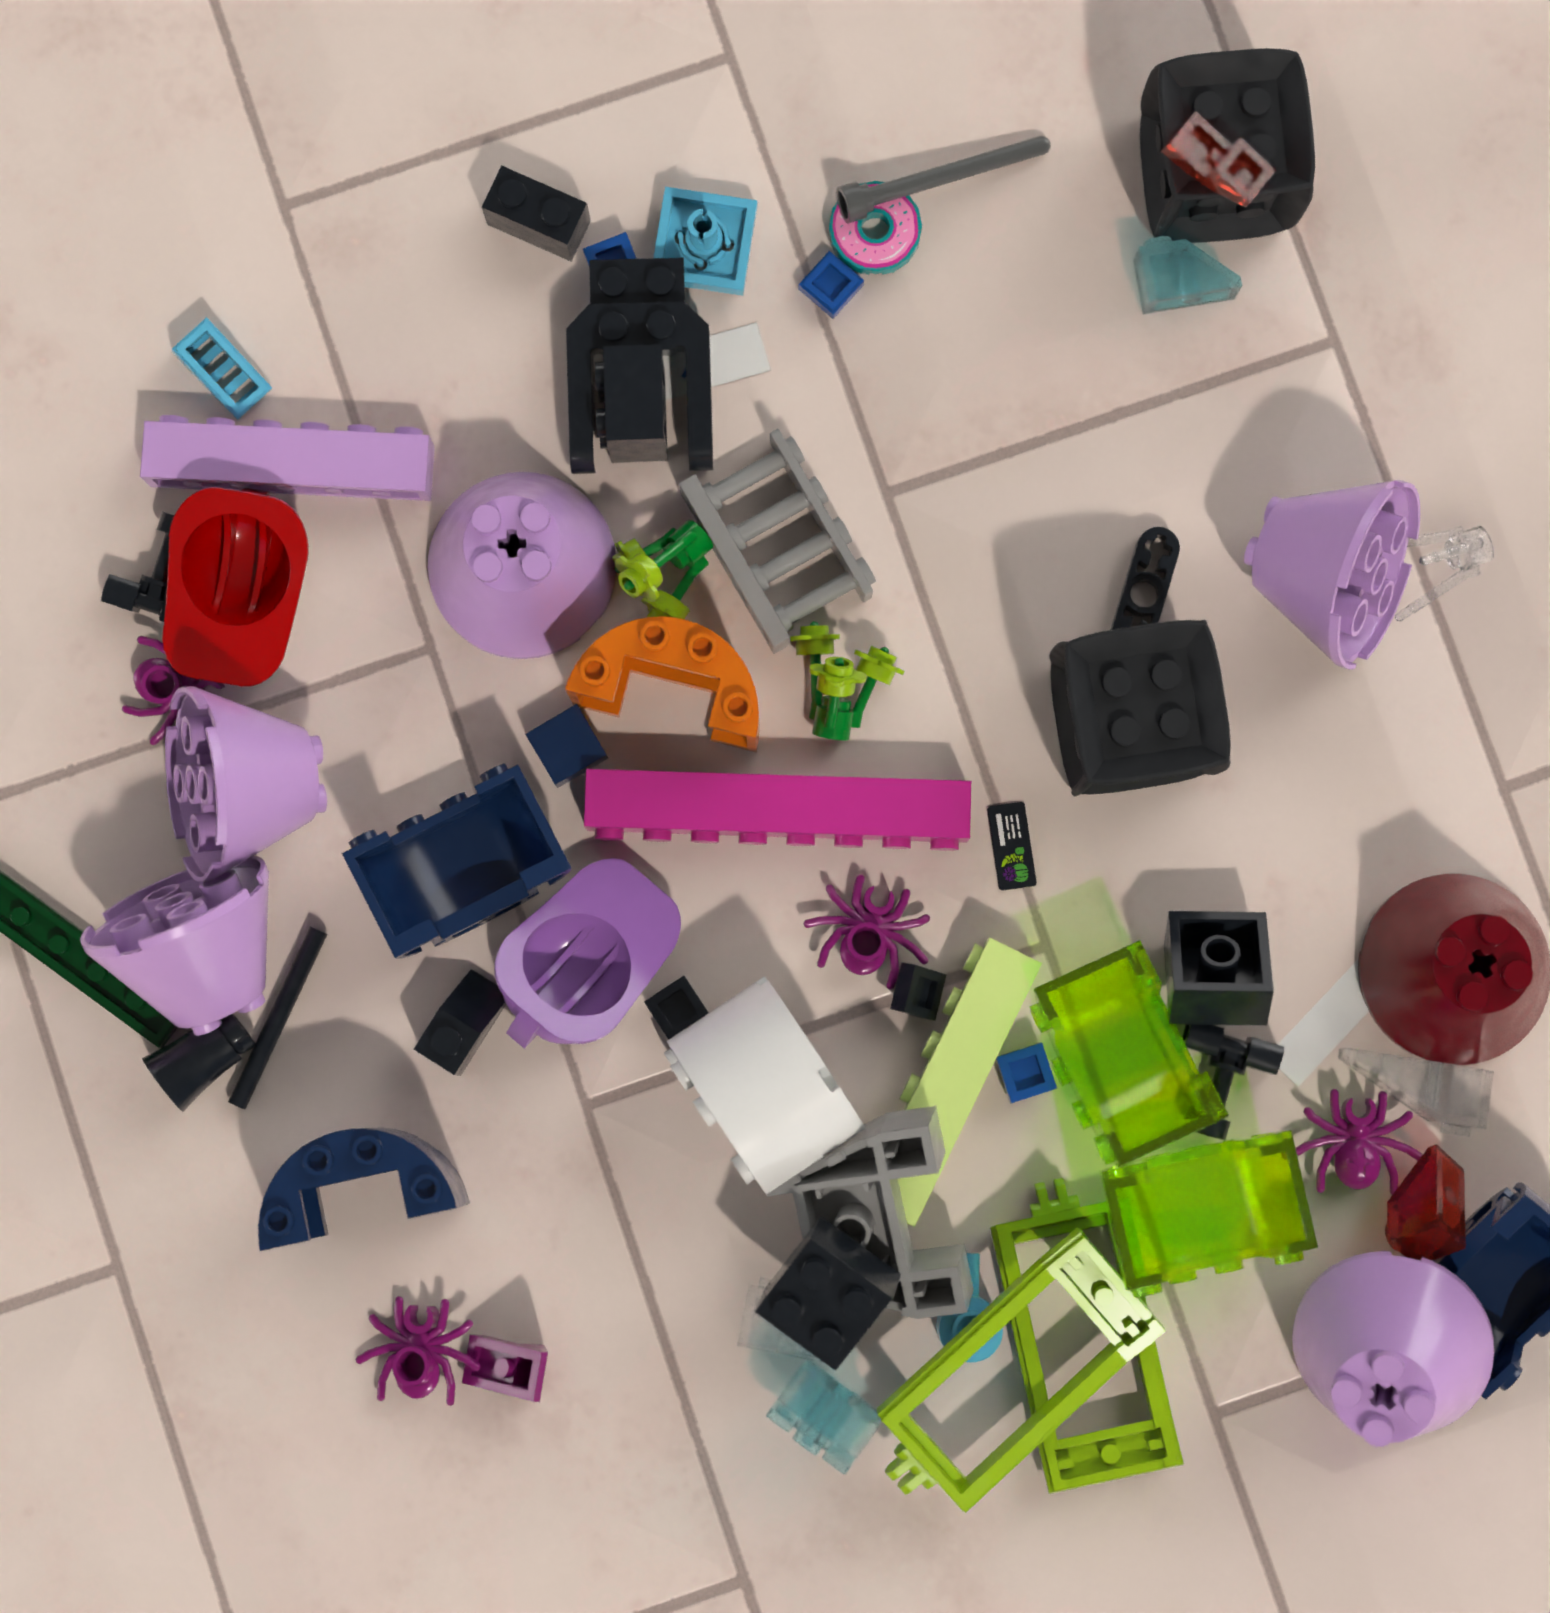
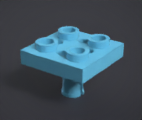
(707, 223)

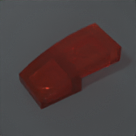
(1224, 167)

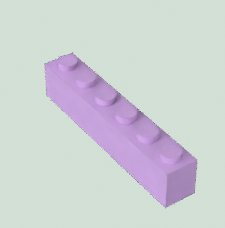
(288, 459)

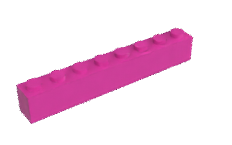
(777, 807)

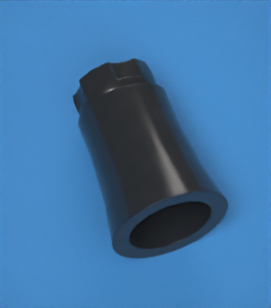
(197, 1061)

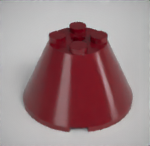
(1454, 969)

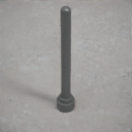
(858, 200)

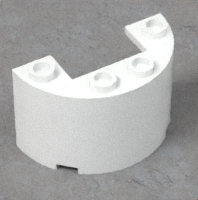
(763, 1086)

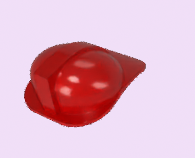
(232, 585)

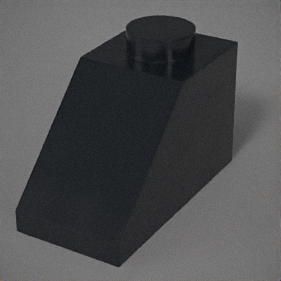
(462, 1023)

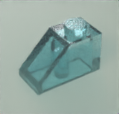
(1180, 276)

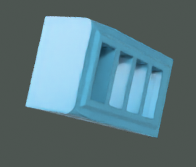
(193, 341)

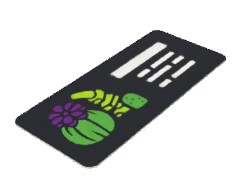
(1011, 846)

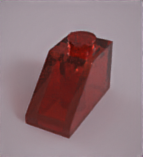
(1428, 1208)

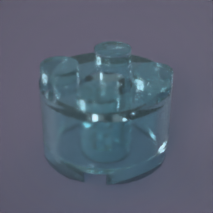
(825, 1416)

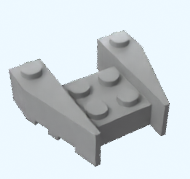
(862, 1197)

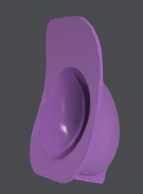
(586, 954)

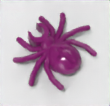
(157, 683)
(868, 932)
(1357, 1143)
(418, 1351)

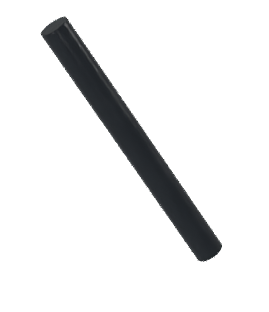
(277, 1018)

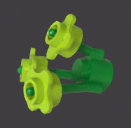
(642, 575)
(838, 679)

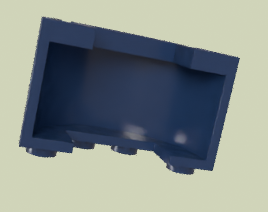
(458, 864)
(293, 1201)
(1509, 1274)

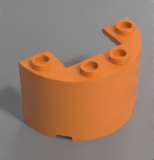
(674, 653)

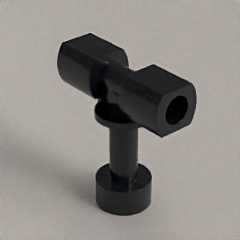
(150, 591)
(1230, 1057)

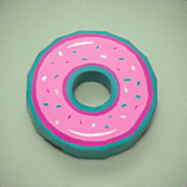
(882, 254)

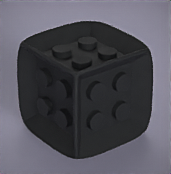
(1242, 95)
(1140, 707)

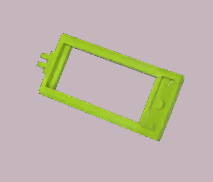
(1098, 1292)
(1103, 1453)

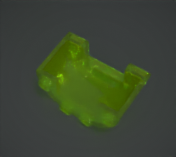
(1124, 1057)
(1208, 1210)

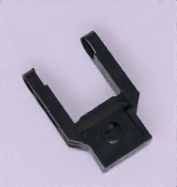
(638, 306)

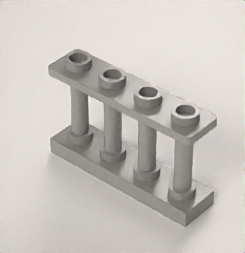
(731, 539)

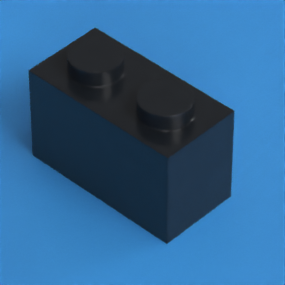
(536, 213)

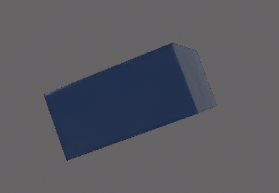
(566, 746)

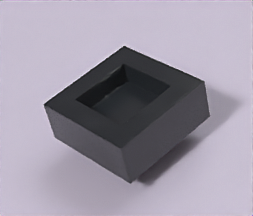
(918, 991)
(676, 1007)

